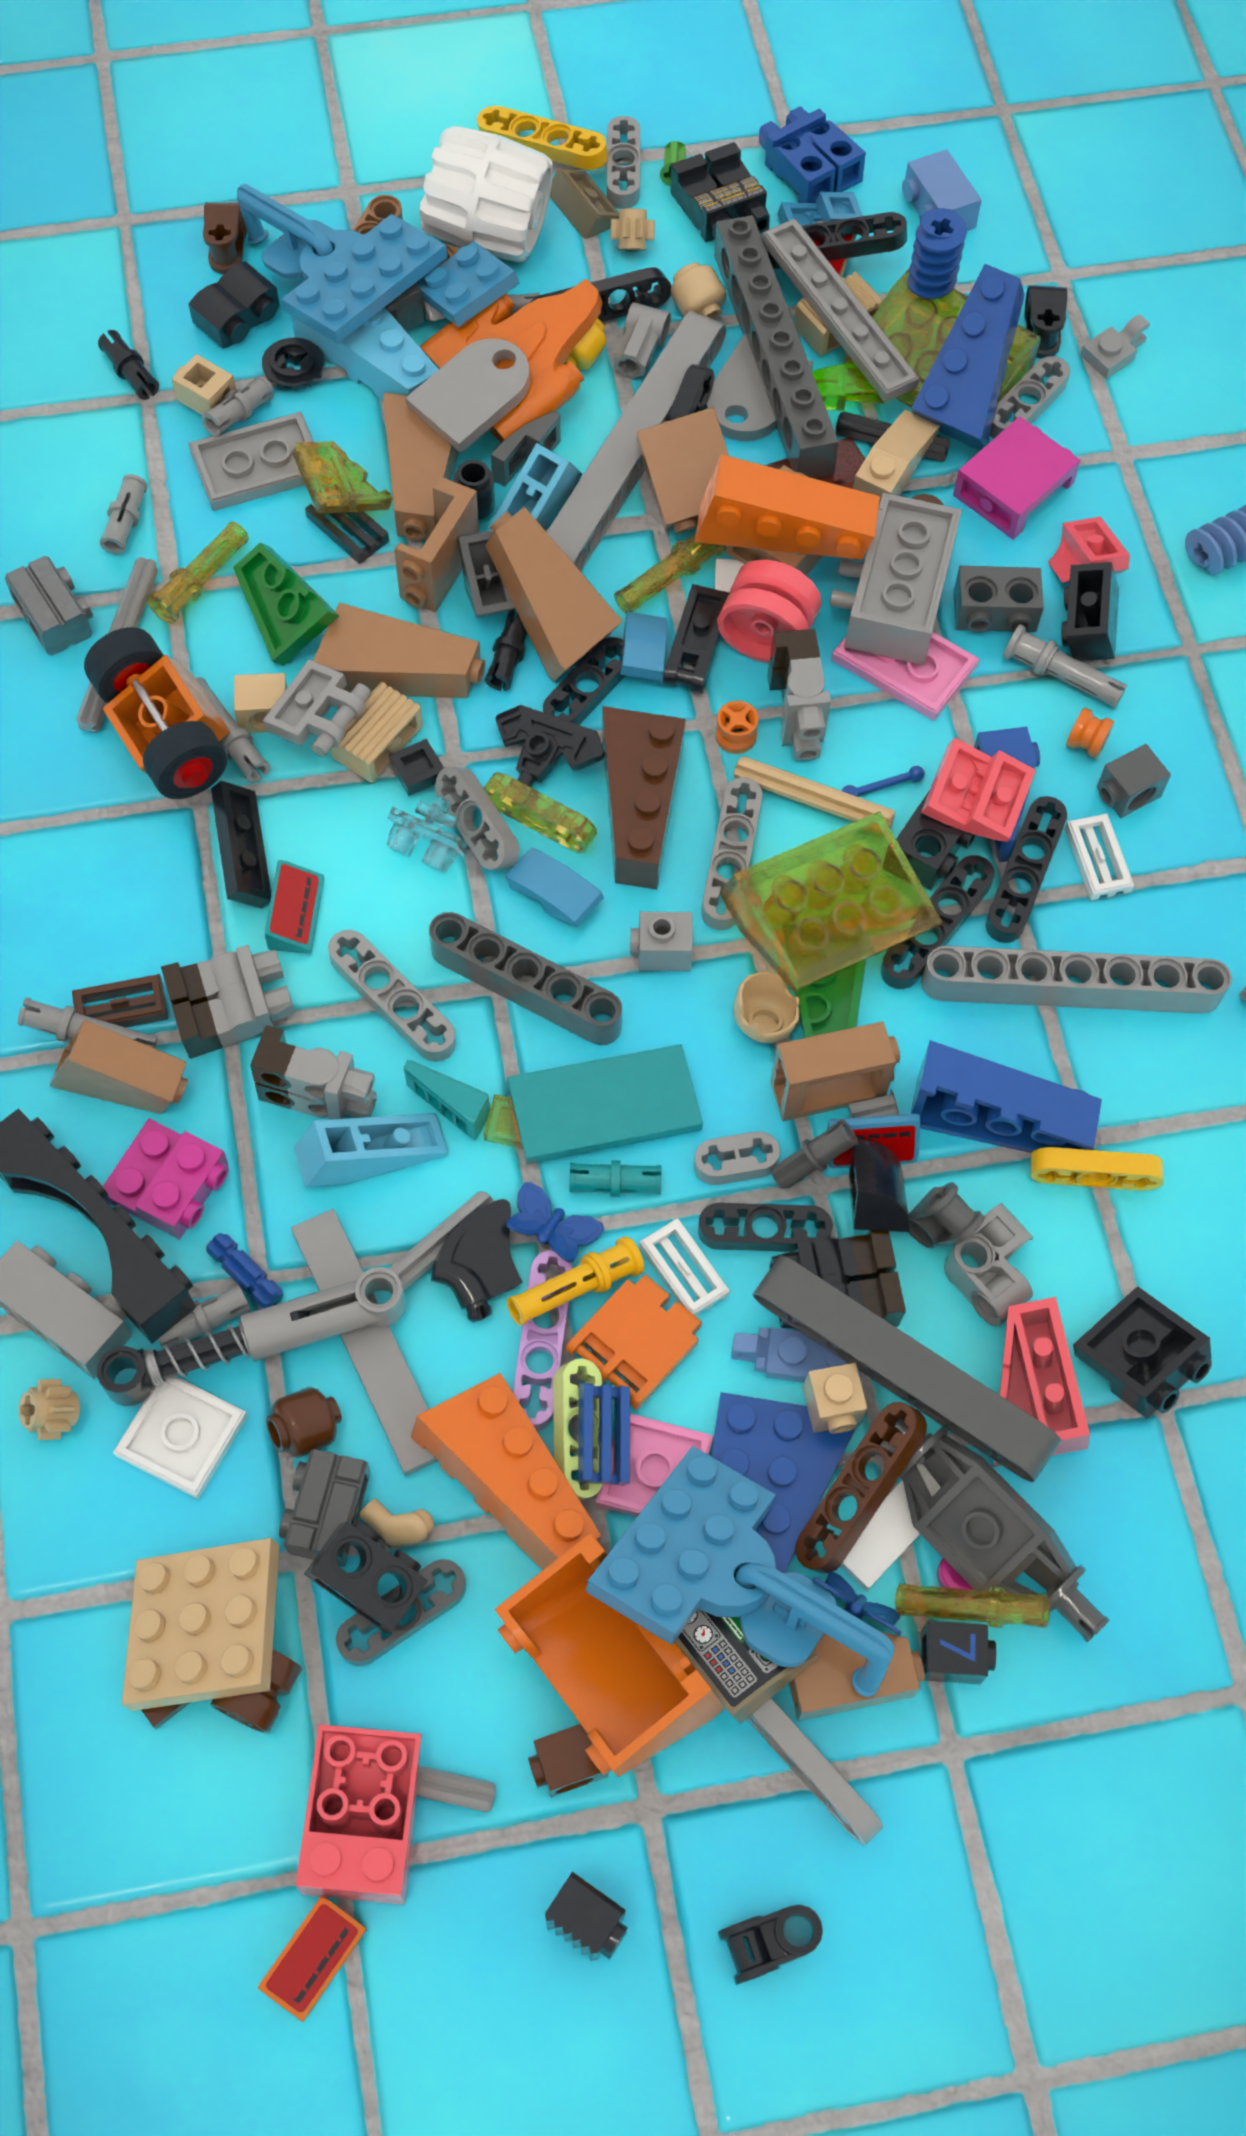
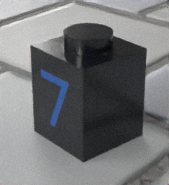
(957, 1652)

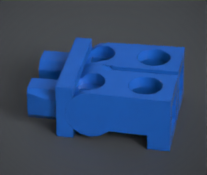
(812, 154)

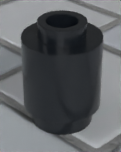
(480, 478)

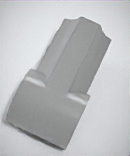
(643, 332)

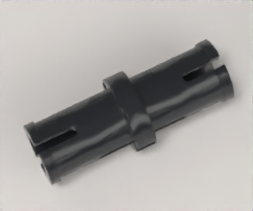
(128, 364)
(507, 654)

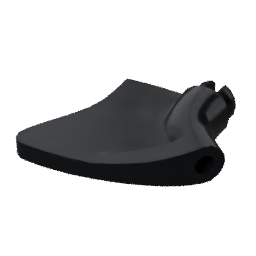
(478, 1260)

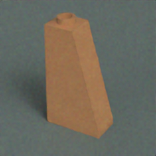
(416, 463)
(549, 593)
(399, 653)

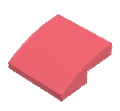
(978, 791)

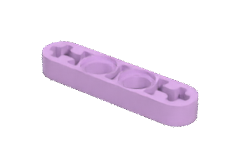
(539, 1339)

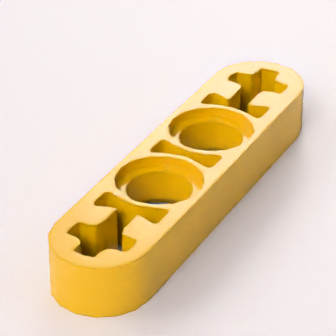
(581, 150)

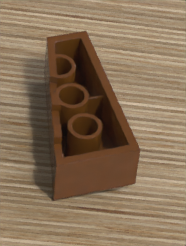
(641, 780)

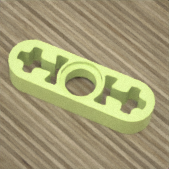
(564, 1444)

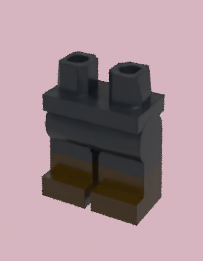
(857, 1267)

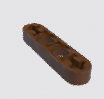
(868, 1493)

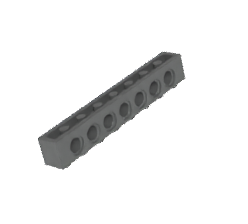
(776, 348)

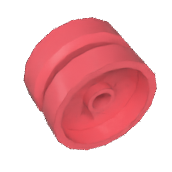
(765, 601)

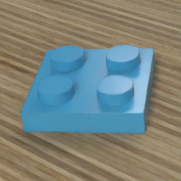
(467, 283)

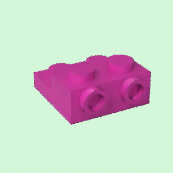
(166, 1178)

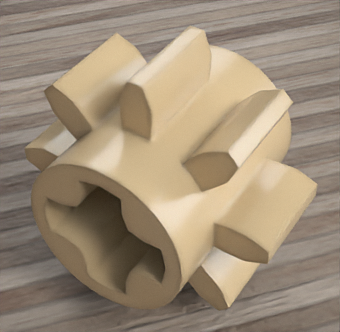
(632, 229)
(49, 1409)

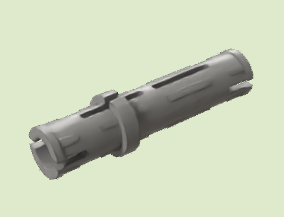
(238, 742)
(66, 1021)

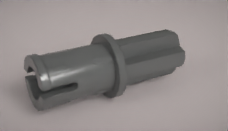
(815, 1154)

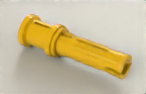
(594, 1270)

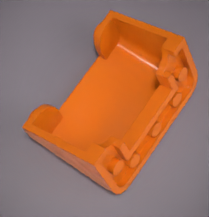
(611, 1673)

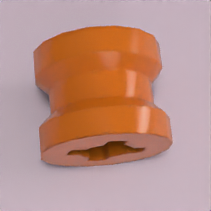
(733, 717)
(1090, 733)

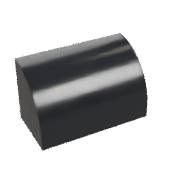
(877, 1189)

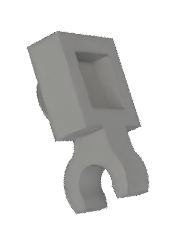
(1115, 350)

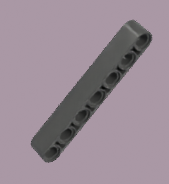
(907, 1368)

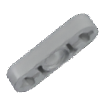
(617, 173)
(1032, 384)
(492, 825)

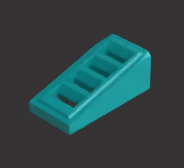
(455, 1100)

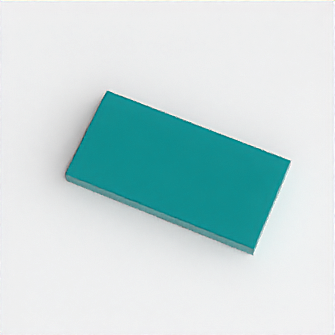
(604, 1103)

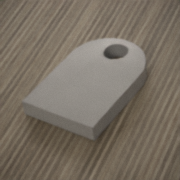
(741, 392)
(472, 393)

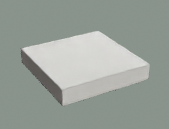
(181, 1435)

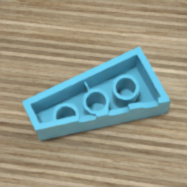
(375, 354)

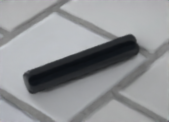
(871, 430)

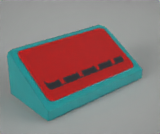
(293, 908)

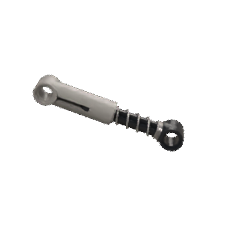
(258, 1334)

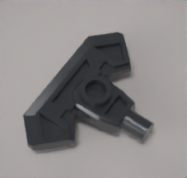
(546, 741)

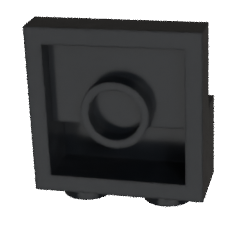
(1145, 1352)

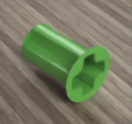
(674, 152)

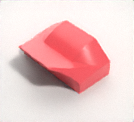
(1088, 543)

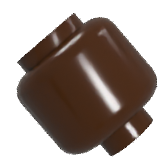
(303, 1422)

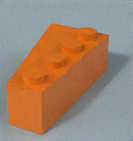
(784, 512)
(505, 1465)

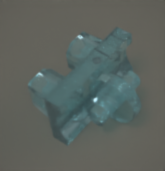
(443, 844)

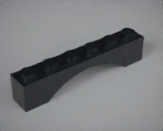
(141, 1284)

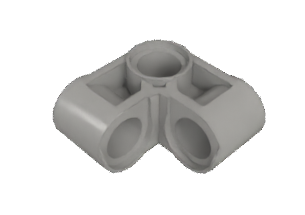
(995, 1282)

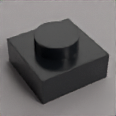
(416, 766)

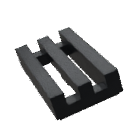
(340, 538)

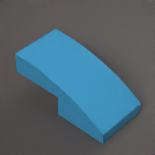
(828, 207)
(644, 646)
(555, 885)

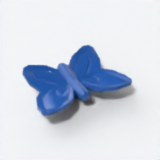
(537, 1221)
(857, 1604)

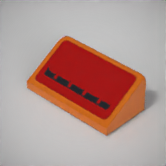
(312, 1958)

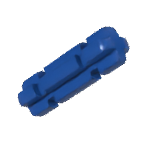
(244, 1270)

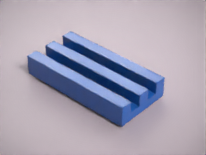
(621, 1434)

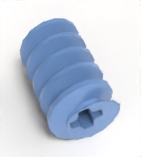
(1219, 543)

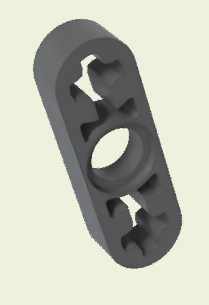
(439, 1601)

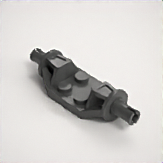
(991, 1529)

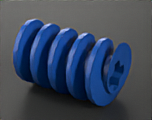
(937, 253)

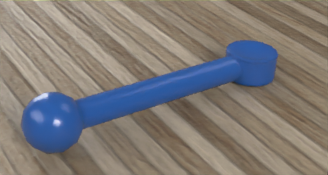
(915, 774)

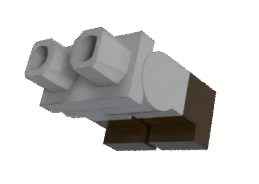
(798, 673)
(224, 999)
(310, 1079)

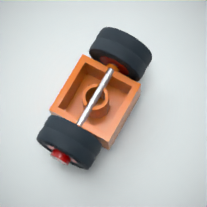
(158, 712)

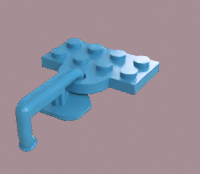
(343, 271)
(686, 1557)

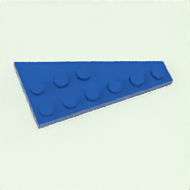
(780, 1452)

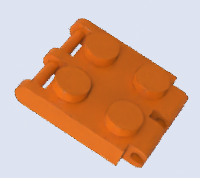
(637, 1338)

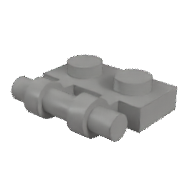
(307, 701)

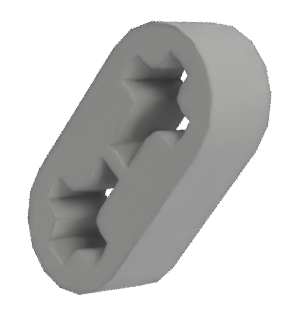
(734, 1148)

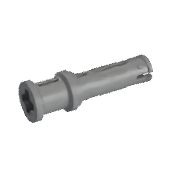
(1046, 658)

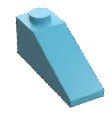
(541, 486)
(366, 1147)

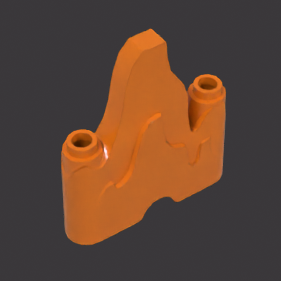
(546, 335)

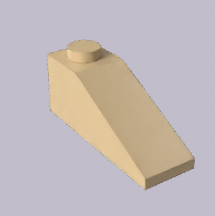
(896, 455)

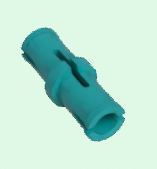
(615, 1178)

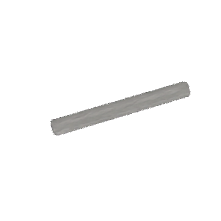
(127, 615)

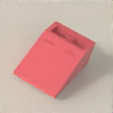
(360, 1815)

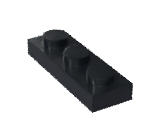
(241, 844)

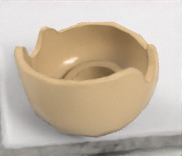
(765, 1008)

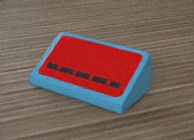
(895, 1132)

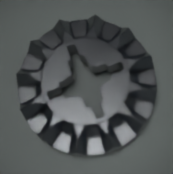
(298, 352)

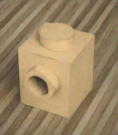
(835, 1398)

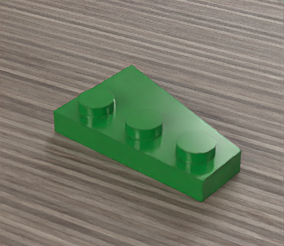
(281, 603)
(832, 1002)

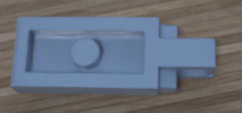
(783, 1353)

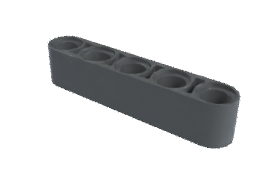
(536, 995)

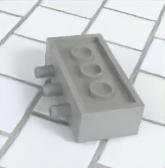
(899, 579)

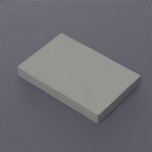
(250, 461)

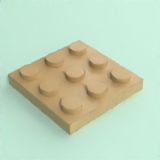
(202, 1625)

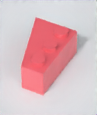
(1041, 1374)

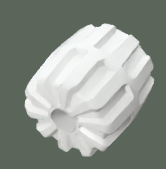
(486, 193)

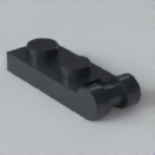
(695, 639)

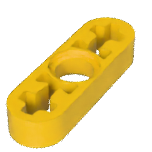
(1097, 1168)

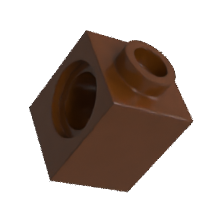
(563, 1761)

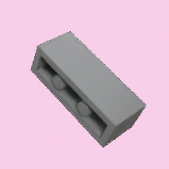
(59, 1307)

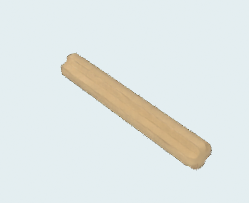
(809, 791)

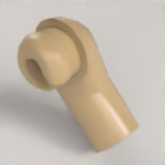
(400, 1528)

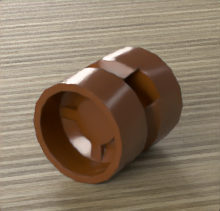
(261, 1708)

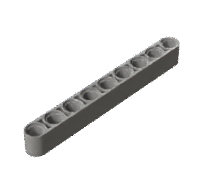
(619, 461)

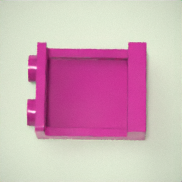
(1014, 476)

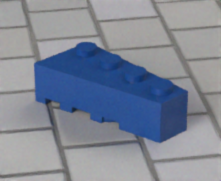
(973, 361)
(1000, 1104)

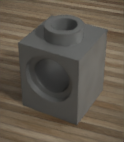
(1133, 781)

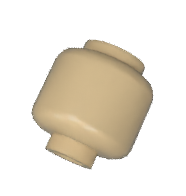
(698, 290)

